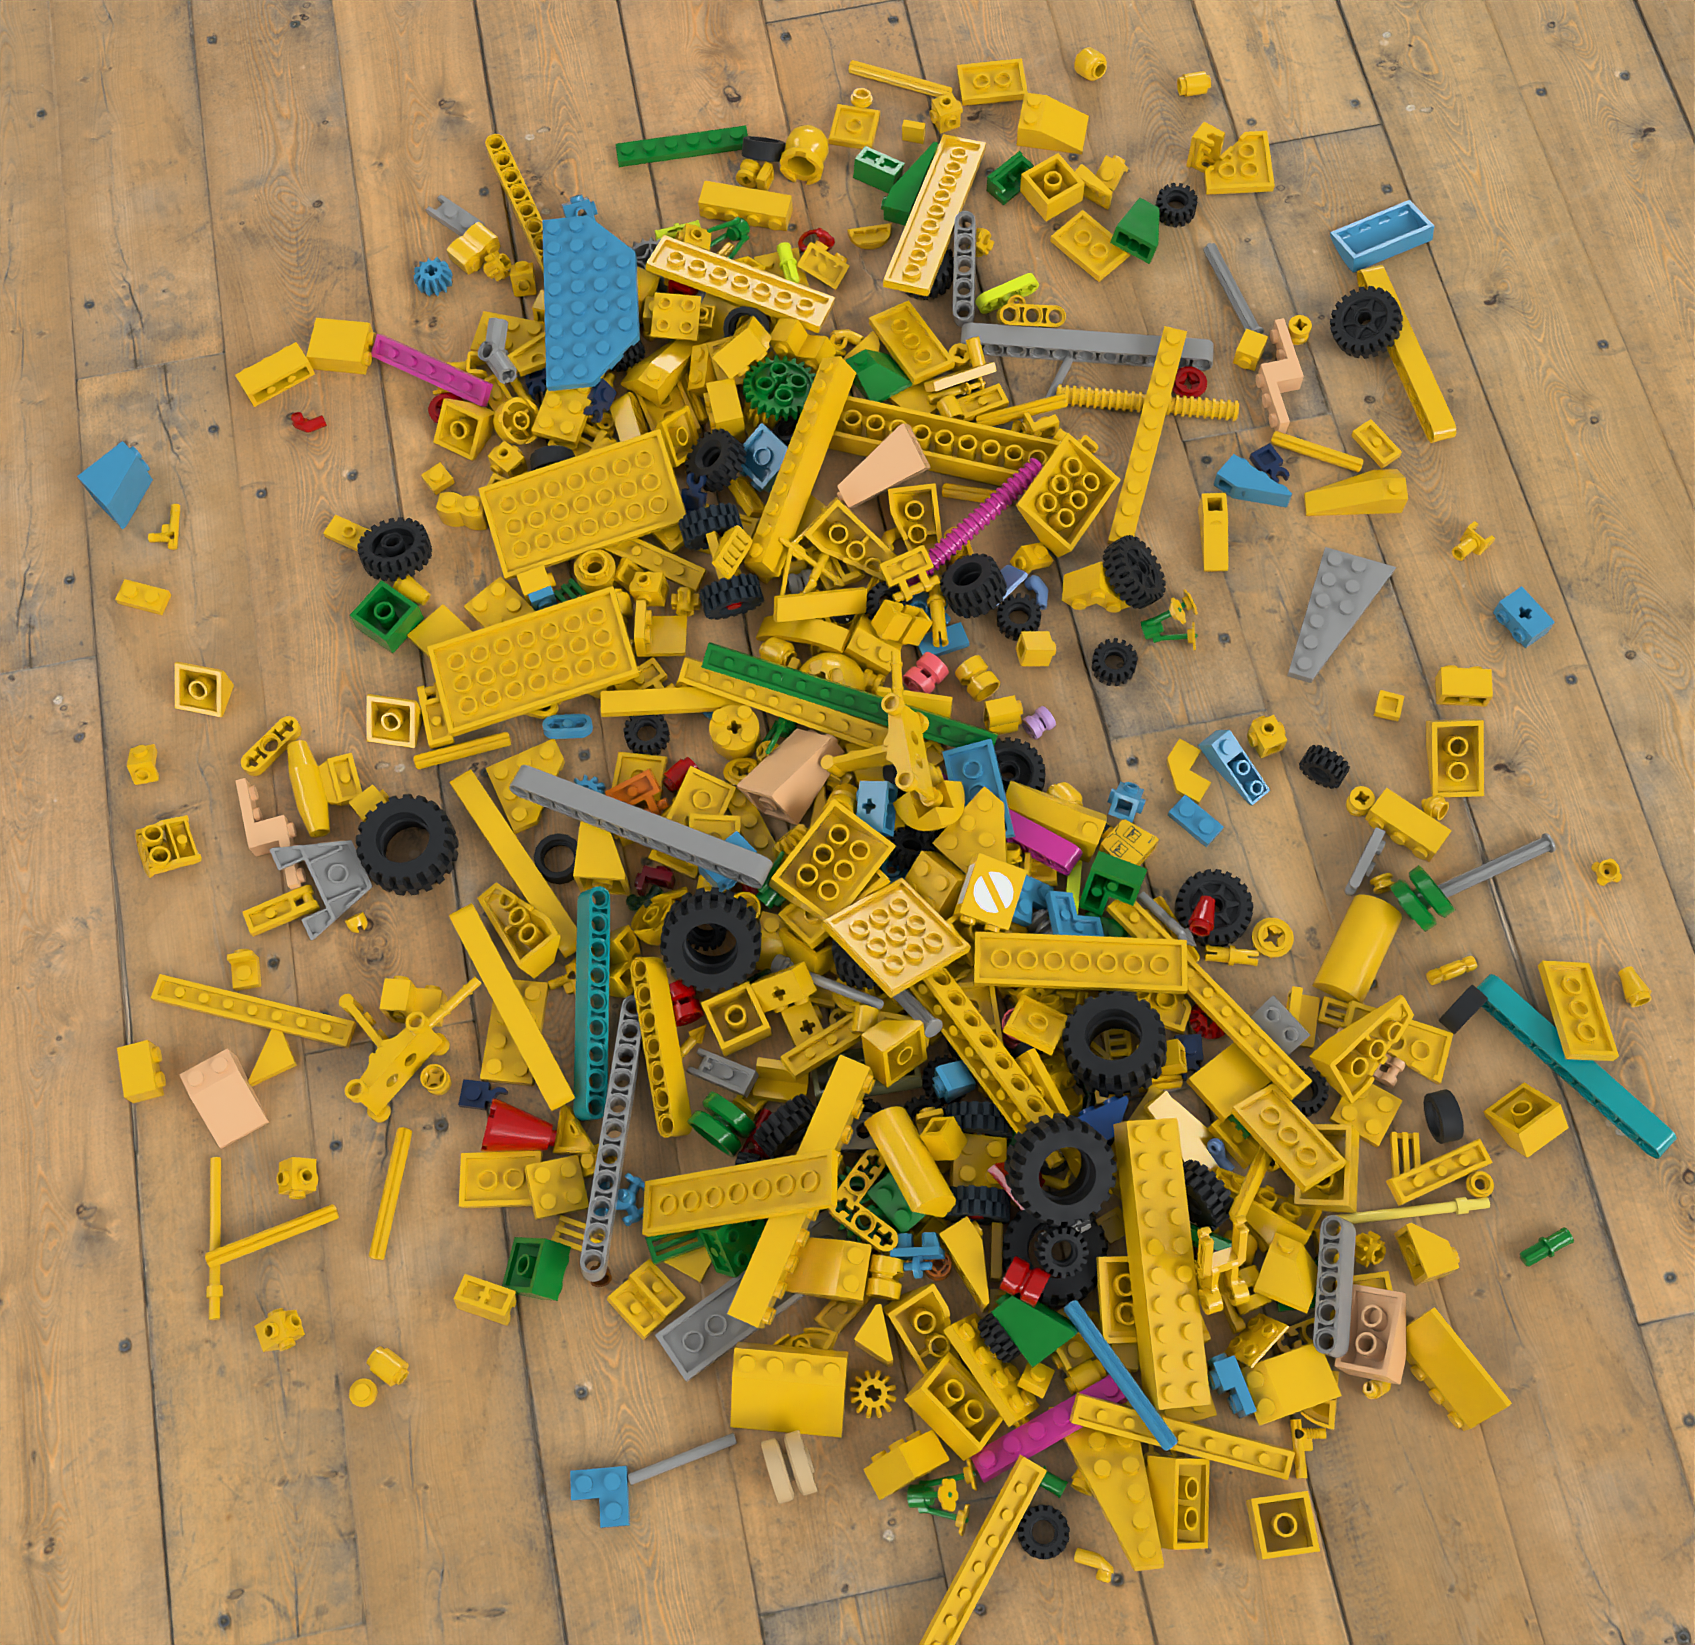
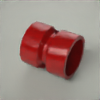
(685, 1007)
(1024, 1281)

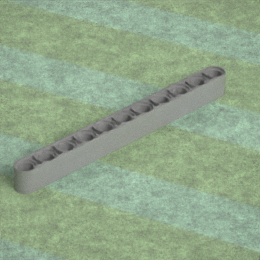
(1088, 345)
(641, 826)
(612, 1146)

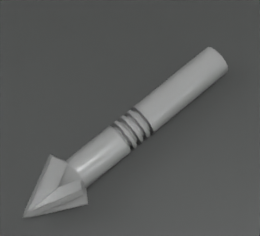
(1160, 913)

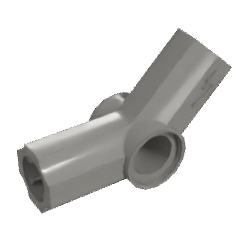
(494, 352)

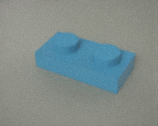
(1195, 821)

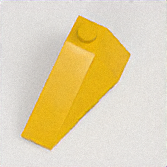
(662, 370)
(917, 517)
(847, 538)
(1059, 816)
(523, 929)
(1355, 1052)
(1273, 1211)

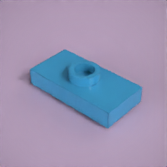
(956, 637)

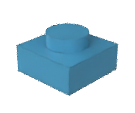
(542, 598)

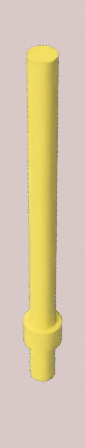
(1458, 1205)

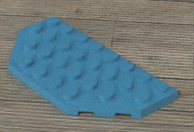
(586, 301)

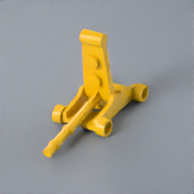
(901, 747)
(400, 1056)

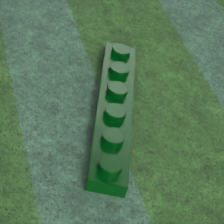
(680, 146)

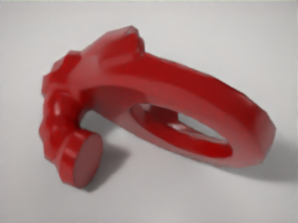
(824, 237)

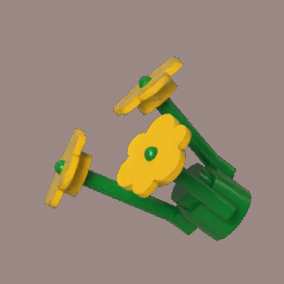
(1153, 626)
(923, 1495)

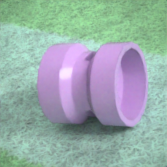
(1038, 722)

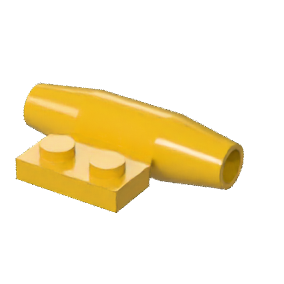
(316, 787)

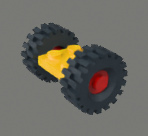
(727, 596)
(972, 1185)

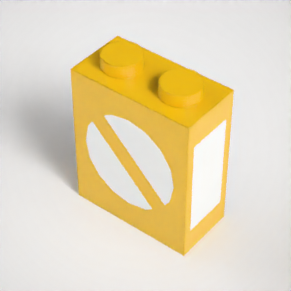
(989, 893)

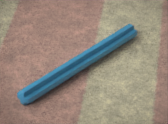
(1120, 1375)

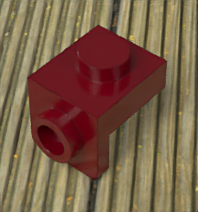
(656, 876)

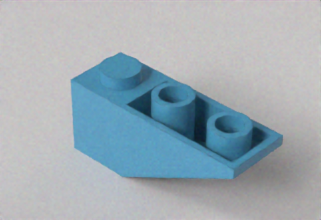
(1247, 483)
(1234, 765)

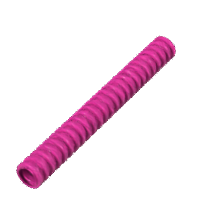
(981, 517)

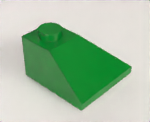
(877, 375)

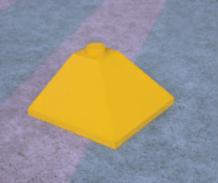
(1115, 1300)

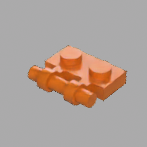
(638, 789)

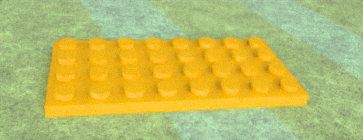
(583, 504)
(533, 661)

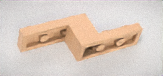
(1279, 376)
(267, 833)

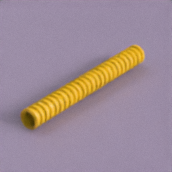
(1135, 401)

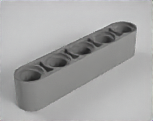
(964, 258)
(1341, 1298)

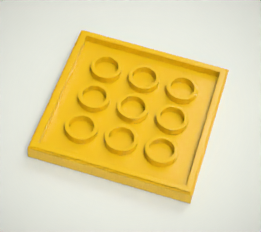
(896, 937)

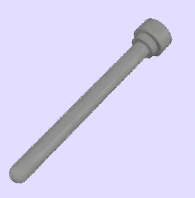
(781, 962)

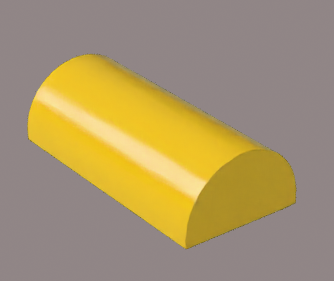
(1358, 949)
(910, 1162)

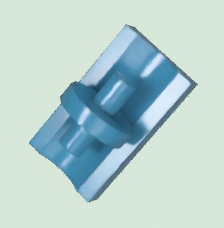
(929, 1251)

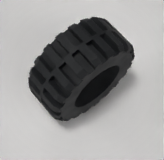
(389, 820)
(706, 970)
(1109, 1013)
(1084, 1193)
(1057, 1290)

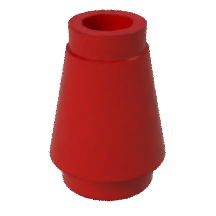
(1202, 918)

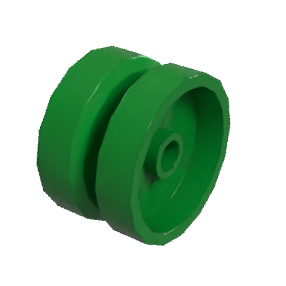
(1419, 900)
(720, 1124)

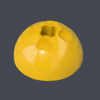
(836, 668)

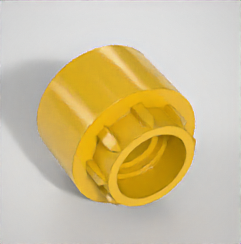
(595, 561)

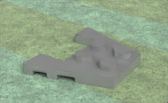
(336, 874)

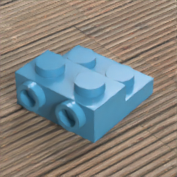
(763, 458)
(1227, 1377)

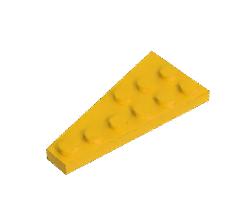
(1119, 1482)

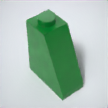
(1139, 231)
(1035, 1329)

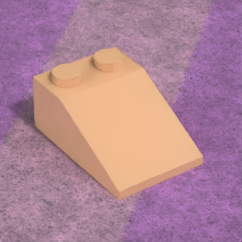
(224, 1098)
(1376, 1335)

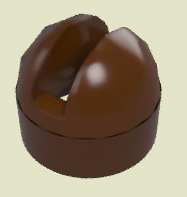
(605, 1280)

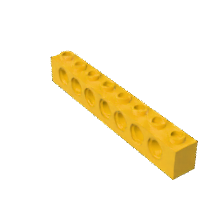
(981, 1050)

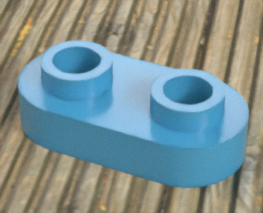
(567, 726)

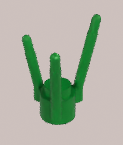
(737, 230)
(783, 728)
(766, 893)

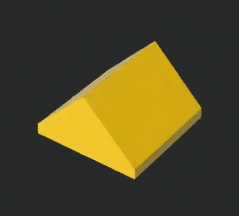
(201, 689)
(393, 721)
(874, 1337)

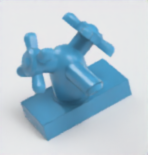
(626, 1200)

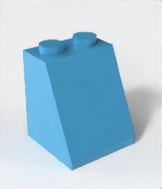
(118, 482)

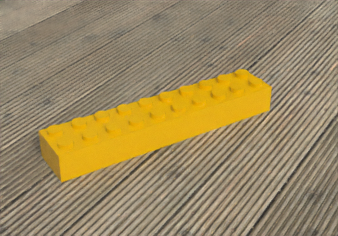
(948, 443)
(784, 1234)
(1161, 1263)

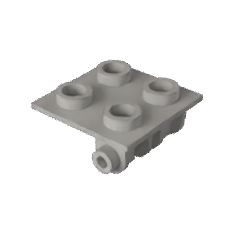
(1280, 1025)

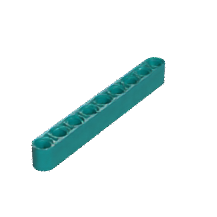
(584, 1013)
(1582, 1075)

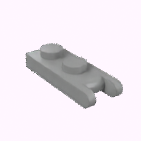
(452, 216)
(1365, 865)
(724, 1073)

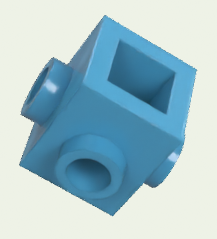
(578, 202)
(1126, 801)

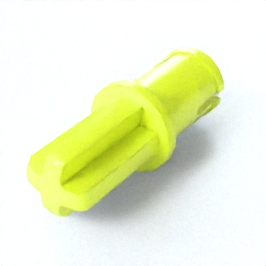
(787, 262)

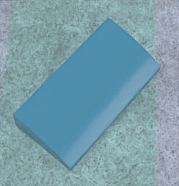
(1382, 235)

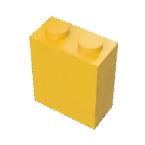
(341, 346)

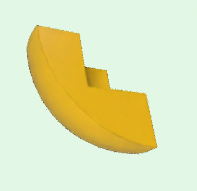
(925, 819)
(623, 951)

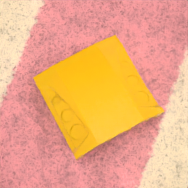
(166, 846)

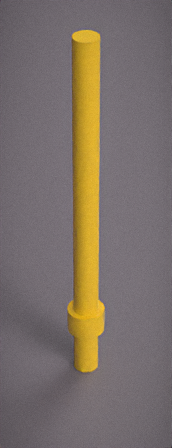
(215, 1290)

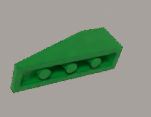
(904, 192)

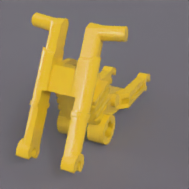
(1218, 1273)

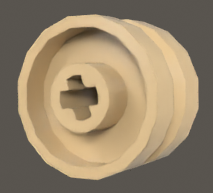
(790, 1466)

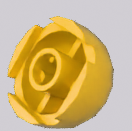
(515, 420)
(649, 921)

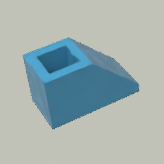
(953, 1081)

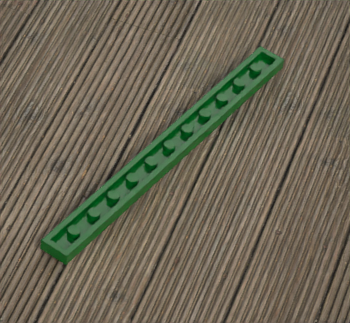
(832, 694)

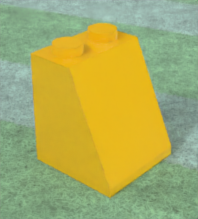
(599, 862)

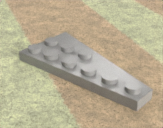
(1337, 601)

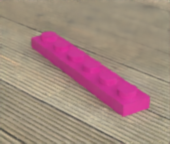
(432, 370)
(1038, 1432)

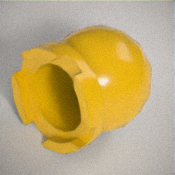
(804, 154)

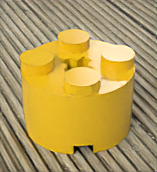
(735, 719)

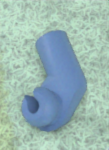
(1035, 583)
(1217, 1151)

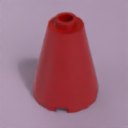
(515, 1130)

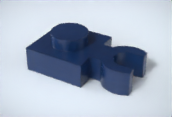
(536, 382)
(601, 400)
(1269, 461)
(693, 497)
(1193, 1051)
(477, 1094)

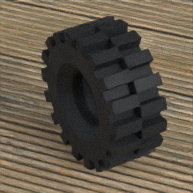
(718, 458)
(785, 1126)
(1206, 1196)

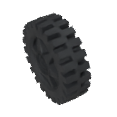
(1376, 335)
(394, 549)
(1134, 572)
(1021, 762)
(1229, 897)

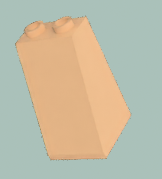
(886, 467)
(790, 775)

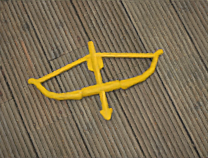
(800, 554)

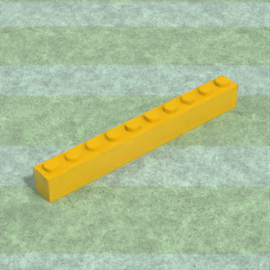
(800, 467)

